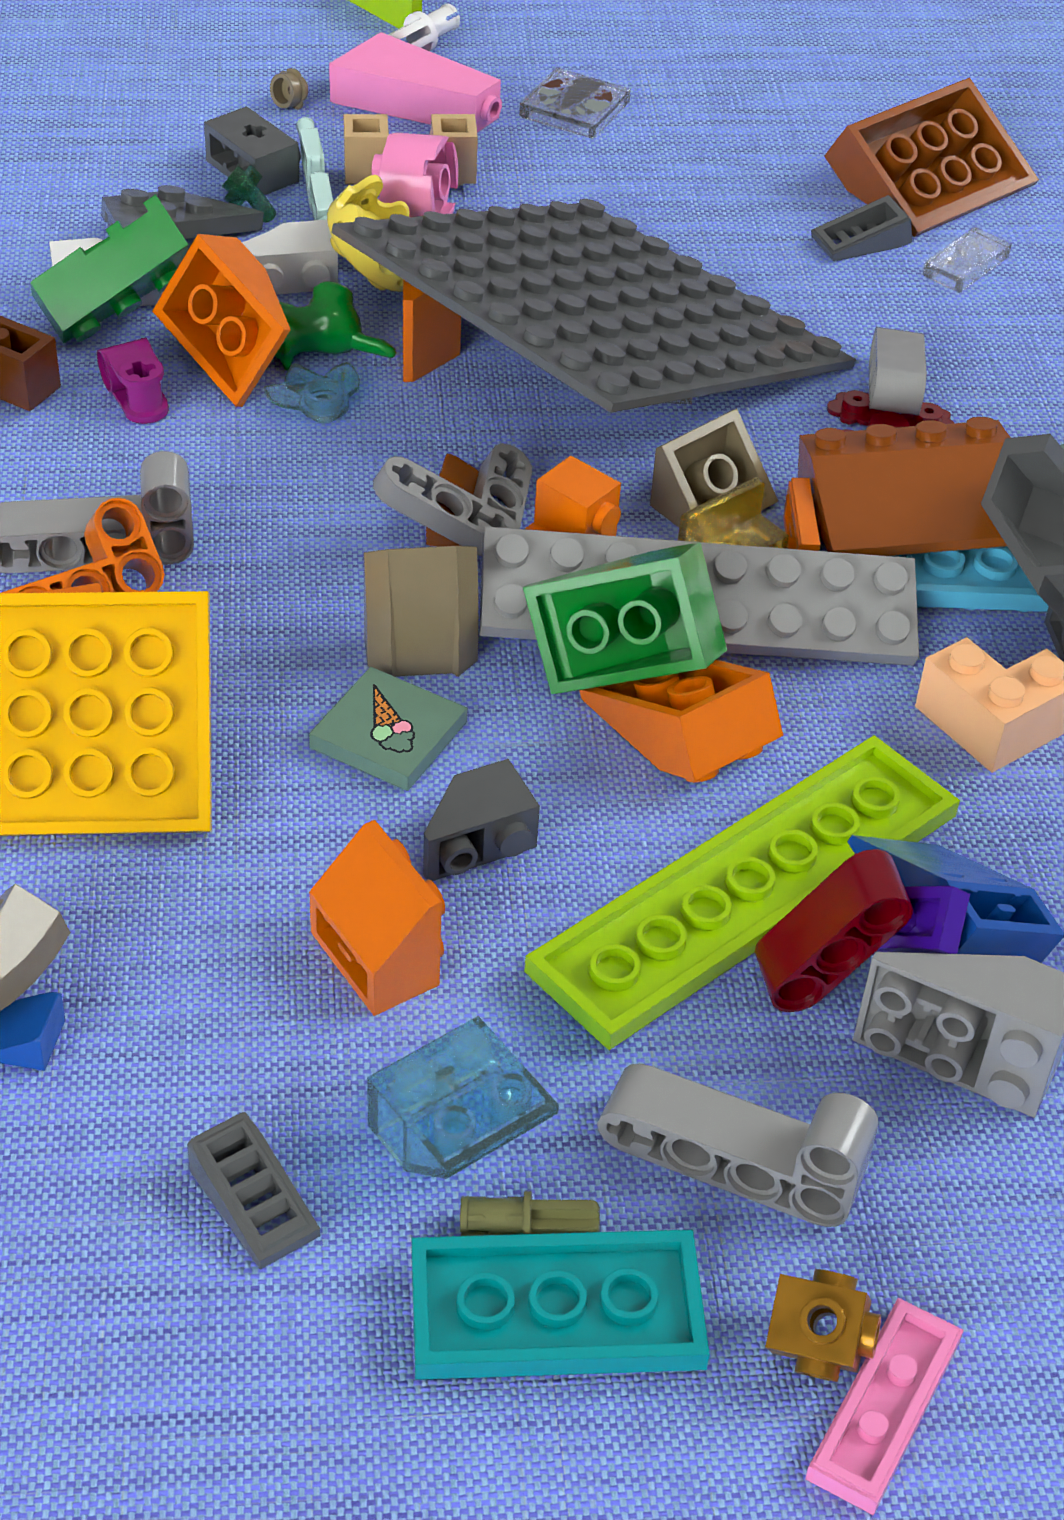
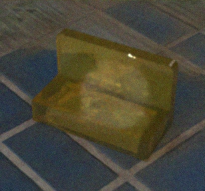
(733, 520)

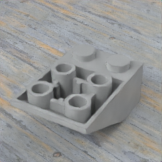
(968, 1021)

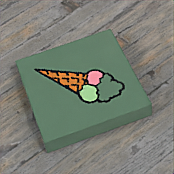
(388, 728)

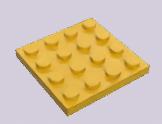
(105, 713)

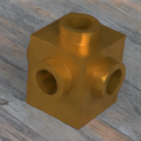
(802, 1304)

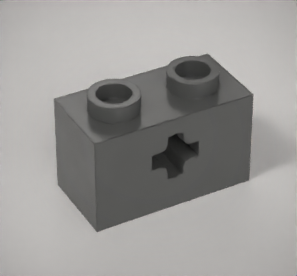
(249, 139)

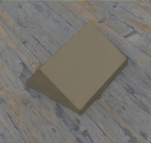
(705, 466)

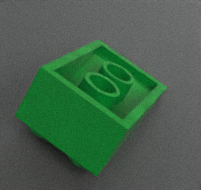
(627, 620)

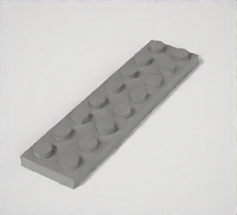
(764, 596)

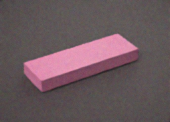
(884, 1406)

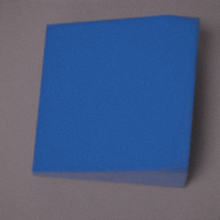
(31, 1030)

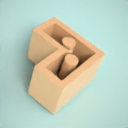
(990, 708)

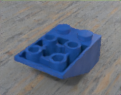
(1000, 913)

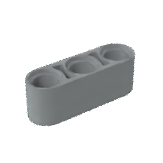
(897, 371)

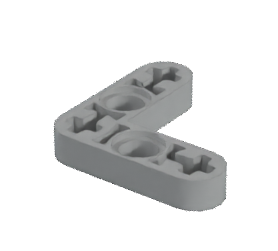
(417, 490)

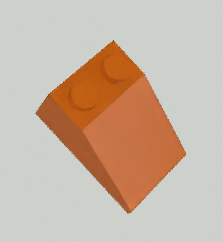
(224, 313)
(693, 718)

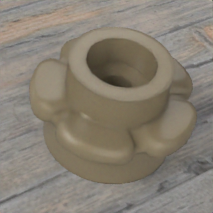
(289, 89)

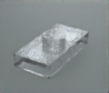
(966, 259)

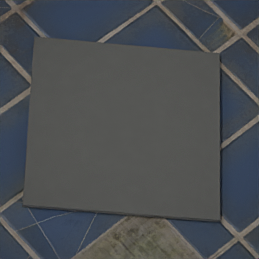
(596, 301)

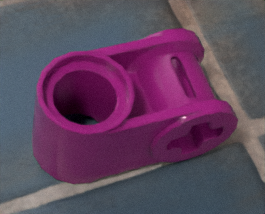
(134, 379)

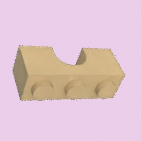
(368, 134)

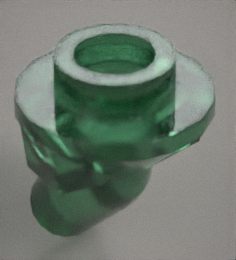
(243, 186)

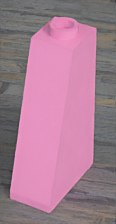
(411, 83)

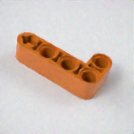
(110, 554)

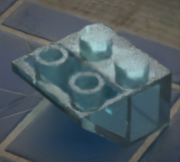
(454, 1101)

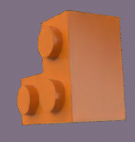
(577, 500)

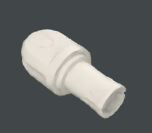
(425, 29)

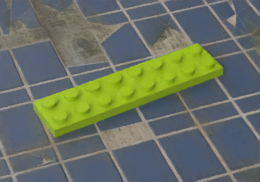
(726, 894)

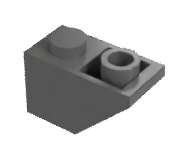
(480, 820)

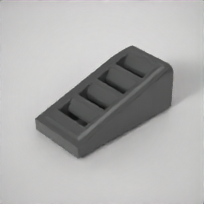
(874, 226)
(232, 1151)

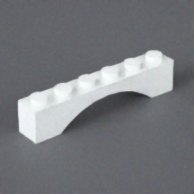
(292, 253)

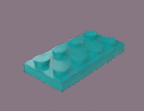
(557, 1304)

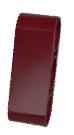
(833, 930)

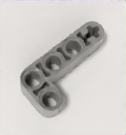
(51, 531)
(744, 1146)

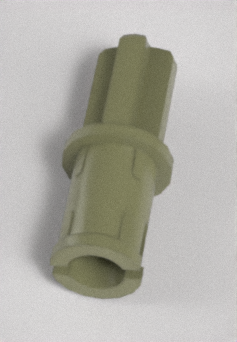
(526, 1216)

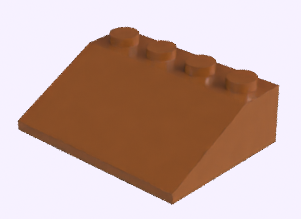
(932, 157)
(903, 486)

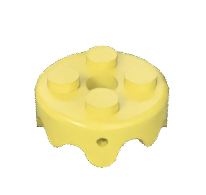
(363, 202)

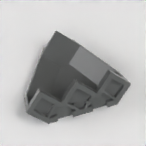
(1028, 511)

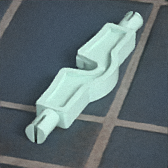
(313, 164)

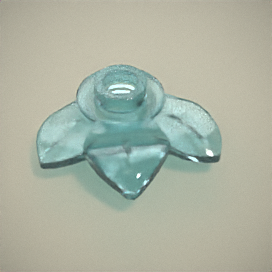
(316, 395)

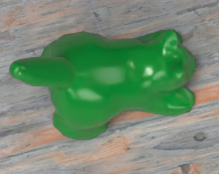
(327, 326)

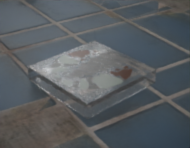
(574, 102)

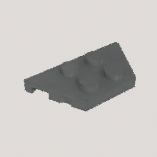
(189, 212)

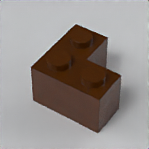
(27, 365)

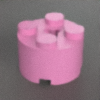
(418, 172)

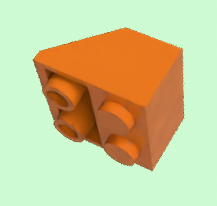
(379, 920)

